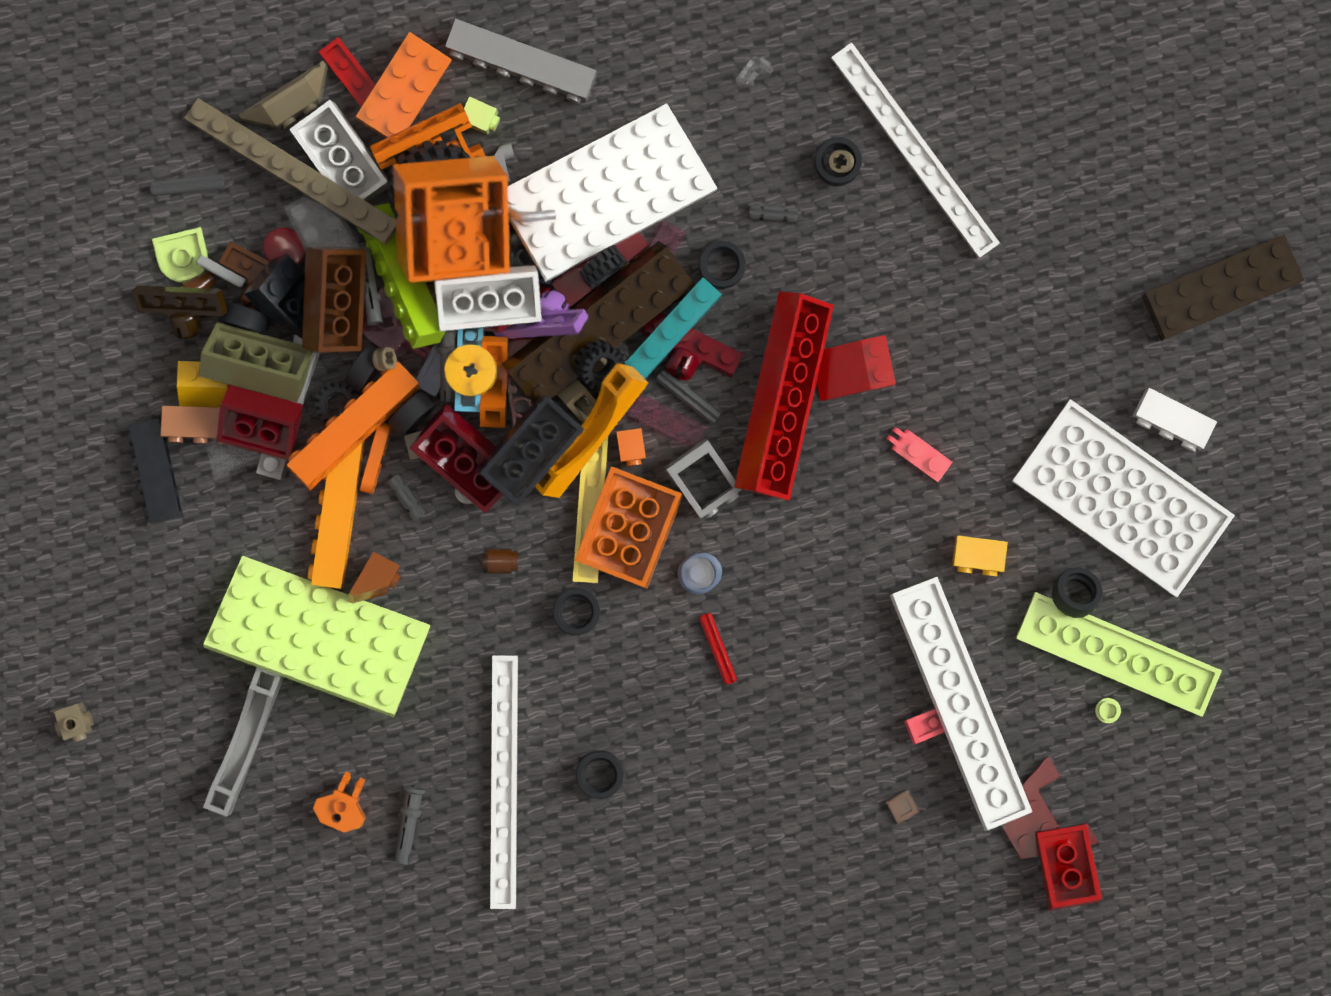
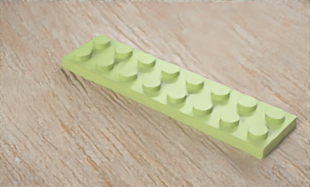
(1119, 655)

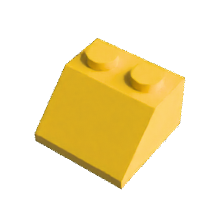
(197, 390)

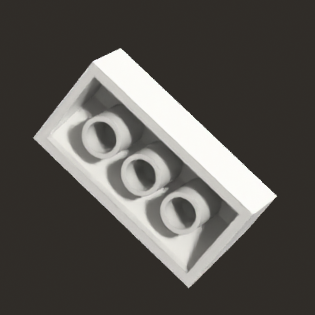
(340, 152)
(489, 299)

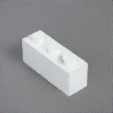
(1174, 420)

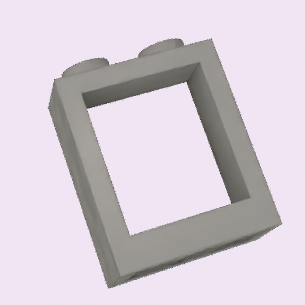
(686, 460)

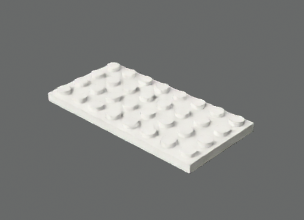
(609, 191)
(1123, 498)

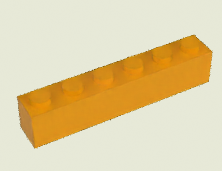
(336, 522)

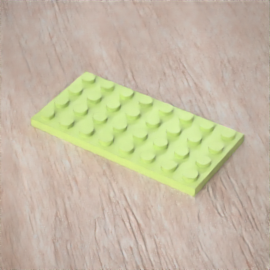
(317, 636)

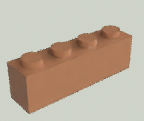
(189, 423)

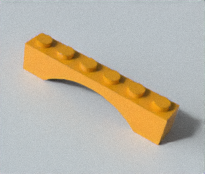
(616, 396)

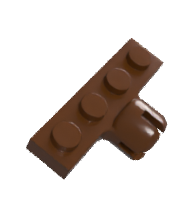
(243, 264)

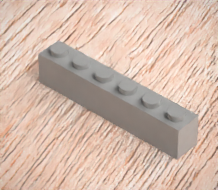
(520, 61)

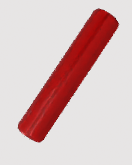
(717, 648)

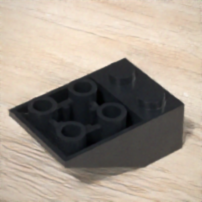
(280, 293)

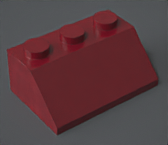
(258, 422)

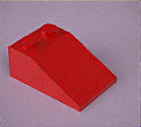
(855, 369)
(1068, 868)

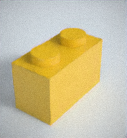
(979, 554)

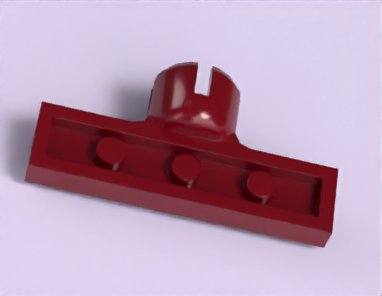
(697, 349)

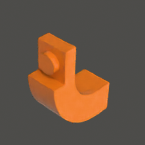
(494, 401)

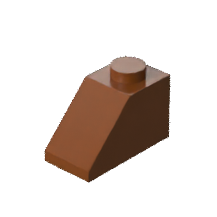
(375, 579)

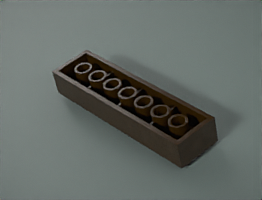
(613, 316)

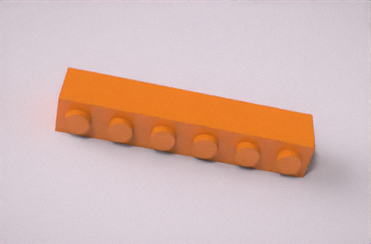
(353, 426)

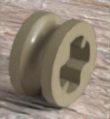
(844, 168)
(384, 359)

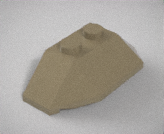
(289, 101)

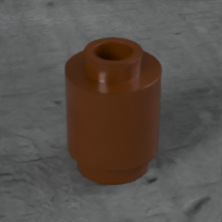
(500, 561)

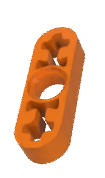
(373, 464)

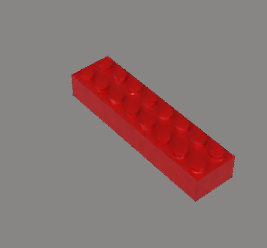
(784, 395)

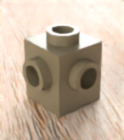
(82, 719)

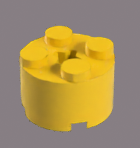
(464, 357)

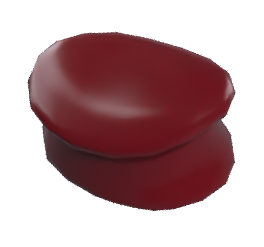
(282, 242)

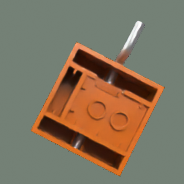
(454, 218)

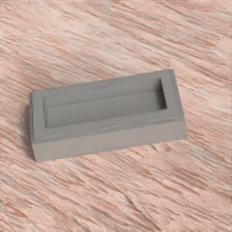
(220, 271)

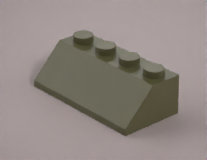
(255, 362)

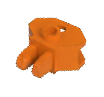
(342, 803)

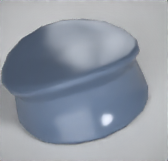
(699, 573)

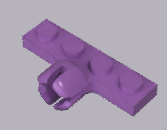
(555, 319)

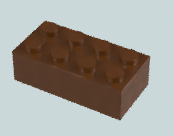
(333, 299)

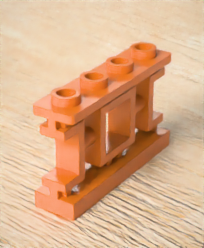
(426, 131)

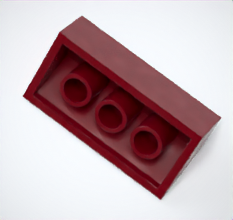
(455, 453)

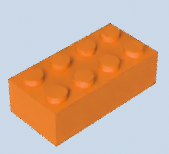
(403, 87)

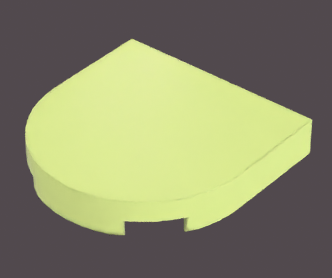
(178, 254)

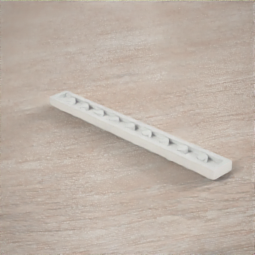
(915, 150)
(504, 782)

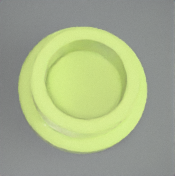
(1108, 710)

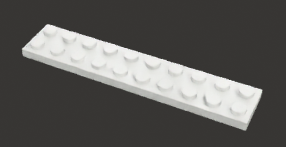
(961, 703)

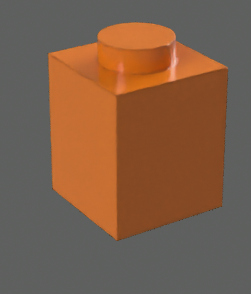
(631, 446)

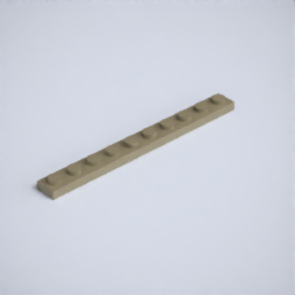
(292, 171)

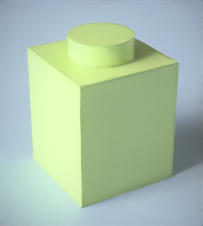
(481, 116)

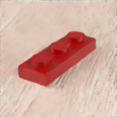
(348, 70)

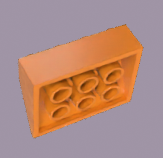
(629, 527)

